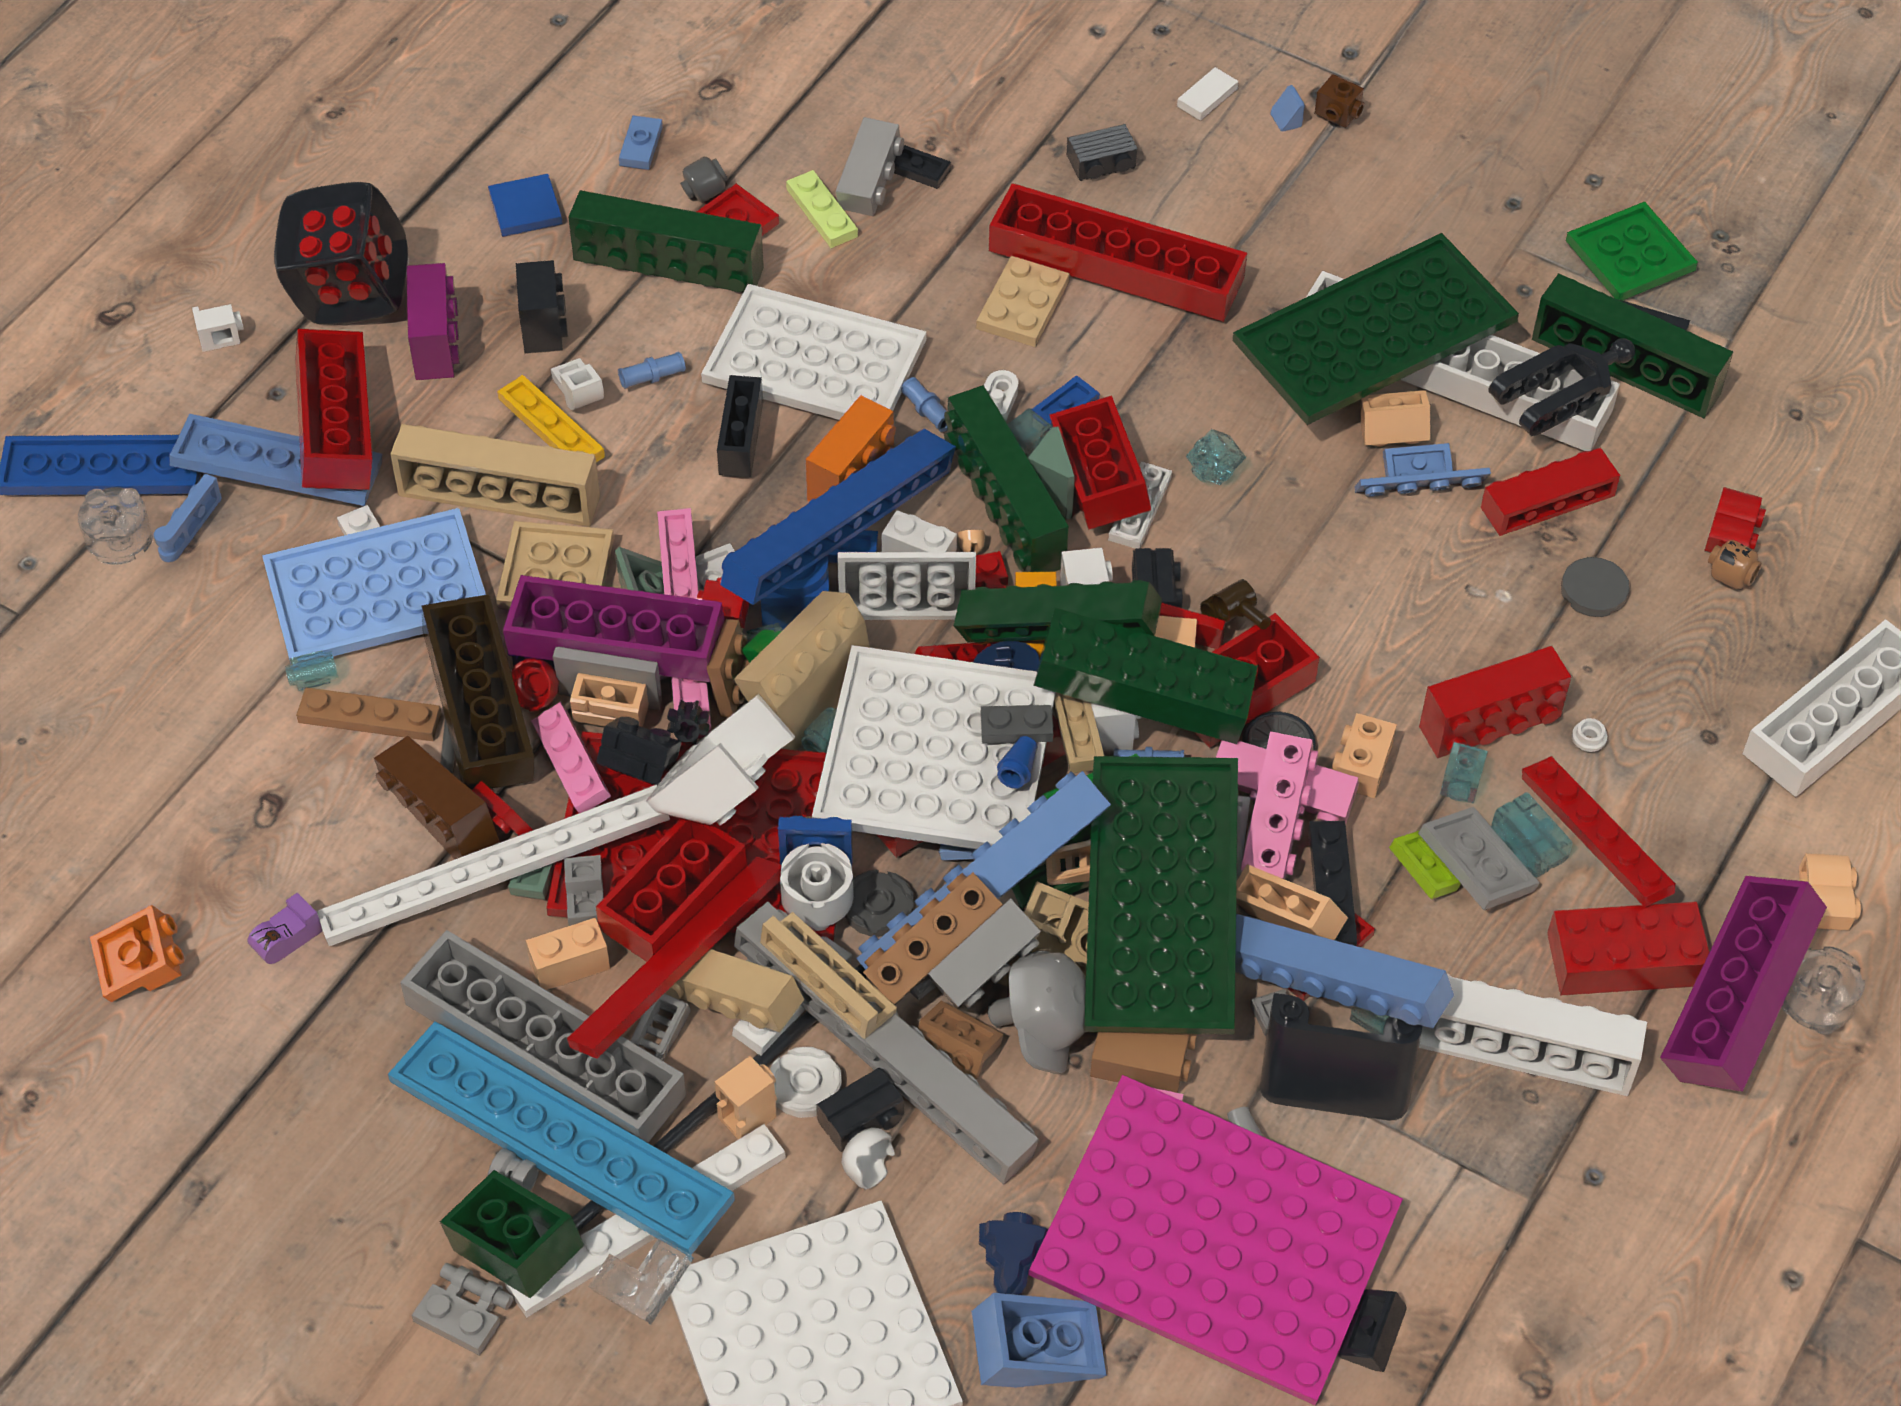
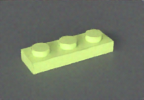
(822, 209)

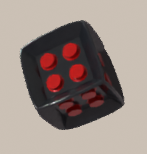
(341, 253)

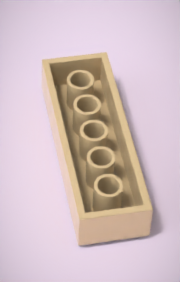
(496, 475)

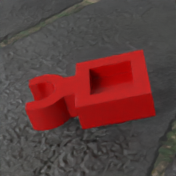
(991, 571)

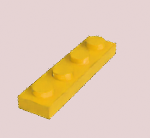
(547, 418)

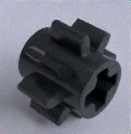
(688, 721)

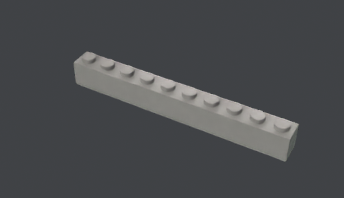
(914, 1068)

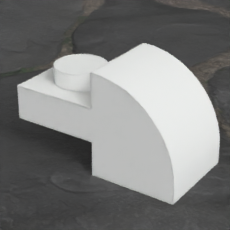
(578, 383)

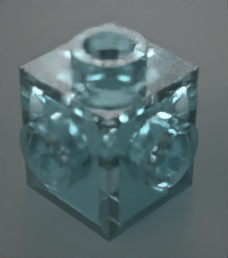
(1215, 457)

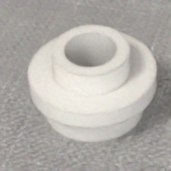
(1591, 728)

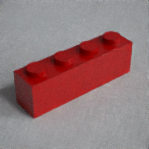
(1550, 491)

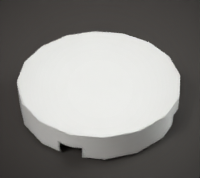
(804, 1080)

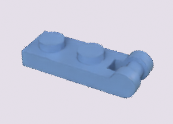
(188, 518)

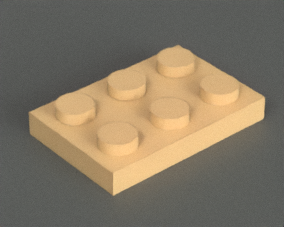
(1022, 301)

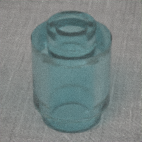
(311, 670)
(818, 733)

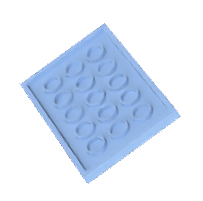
(370, 583)

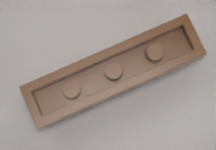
(369, 714)

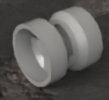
(519, 1171)

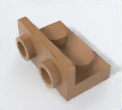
(960, 1037)

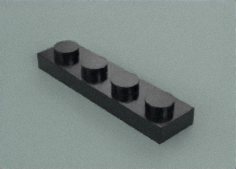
(1332, 871)

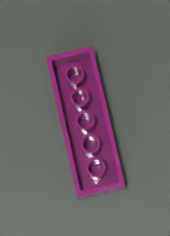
(614, 621)
(1743, 982)

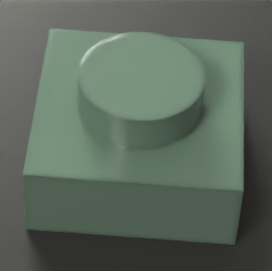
(532, 884)

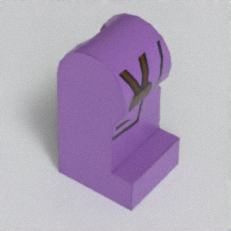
(285, 930)

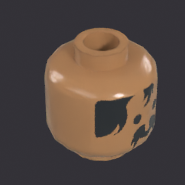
(1734, 564)

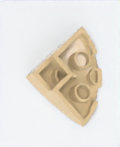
(1061, 923)

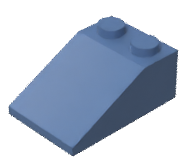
(1036, 1341)

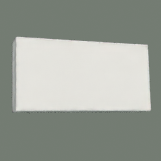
(1207, 93)

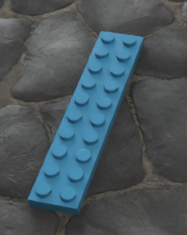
(562, 1138)

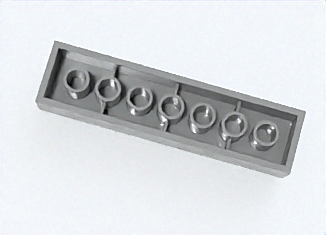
(530, 1031)

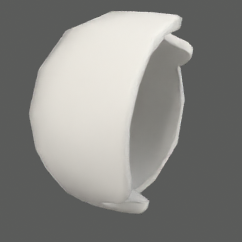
(865, 1157)

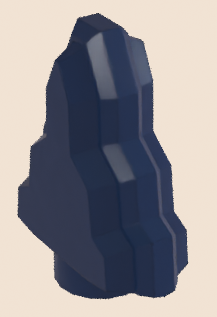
(1011, 1249)

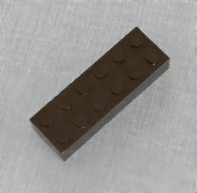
(477, 692)

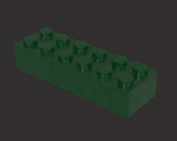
(666, 241)
(1666, 360)
(1006, 481)
(1146, 676)

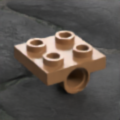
(725, 665)

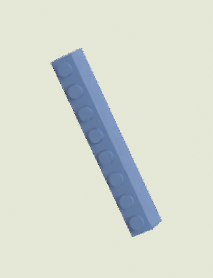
(1019, 850)
(1341, 972)

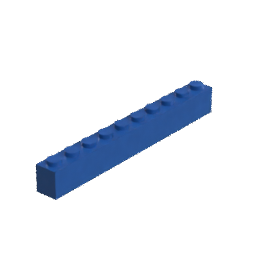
(836, 516)

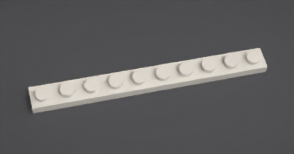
(488, 867)

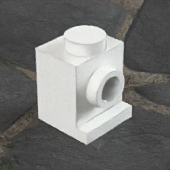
(217, 327)

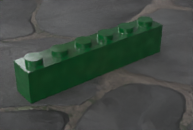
(1027, 611)

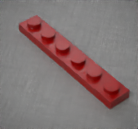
(1598, 831)

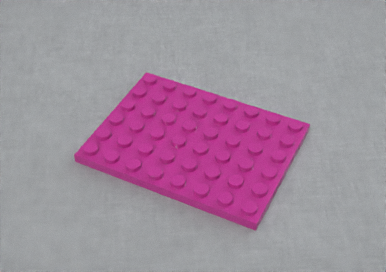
(1217, 1239)

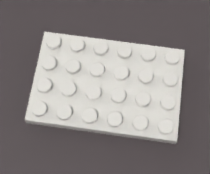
(813, 353)

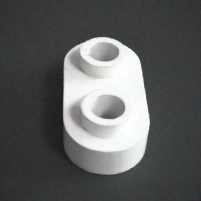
(1000, 381)

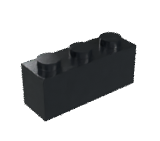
(740, 426)

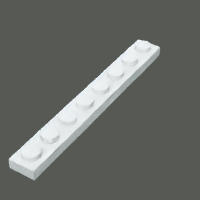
(618, 1237)

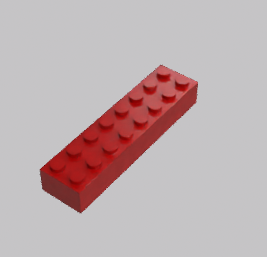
(1118, 251)

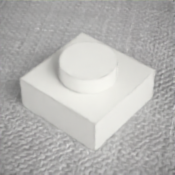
(357, 521)

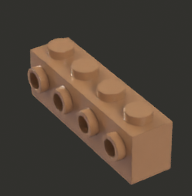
(932, 938)

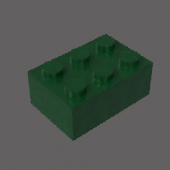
(512, 1233)

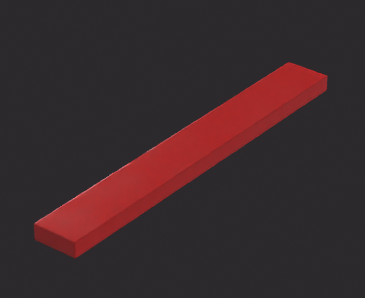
(675, 958)

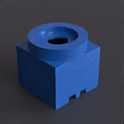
(794, 596)

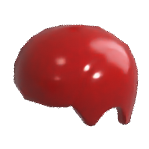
(535, 683)

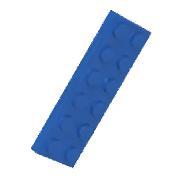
(91, 462)

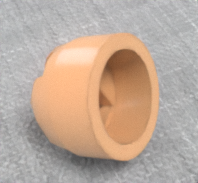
(970, 539)

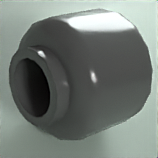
(703, 179)

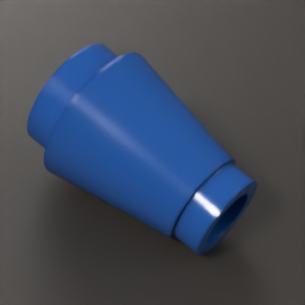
(1017, 764)

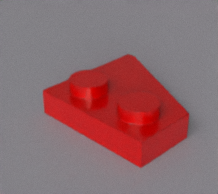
(501, 812)

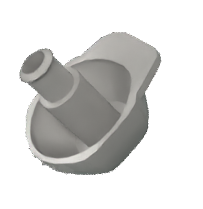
(1045, 1007)

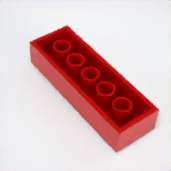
(333, 409)

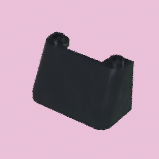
(1337, 1066)

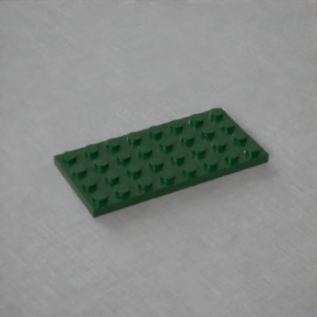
(1374, 328)
(1163, 896)

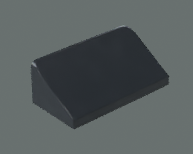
(1373, 1329)

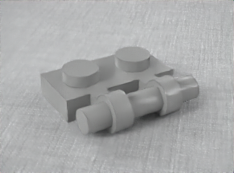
(458, 1319)

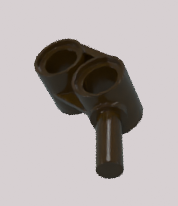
(1235, 601)

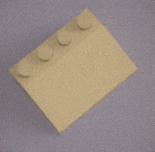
(806, 662)

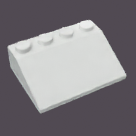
(906, 583)

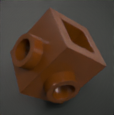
(1339, 101)

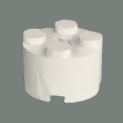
(817, 885)

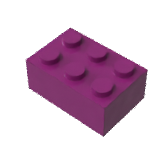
(431, 321)

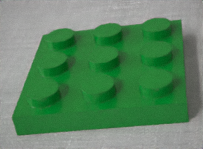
(1631, 251)

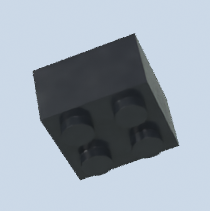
(541, 306)

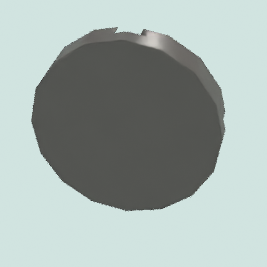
(1595, 586)
(877, 901)

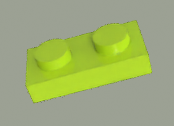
(1424, 865)

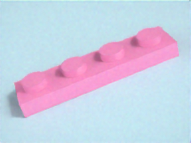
(571, 758)

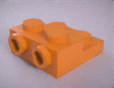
(137, 953)

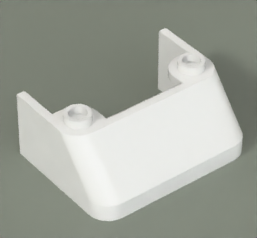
(722, 766)

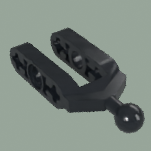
(1552, 364)

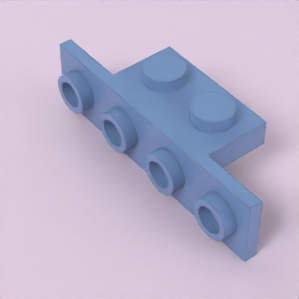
(1420, 467)

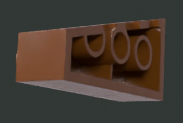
(436, 798)

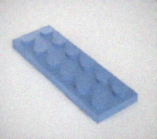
(253, 457)

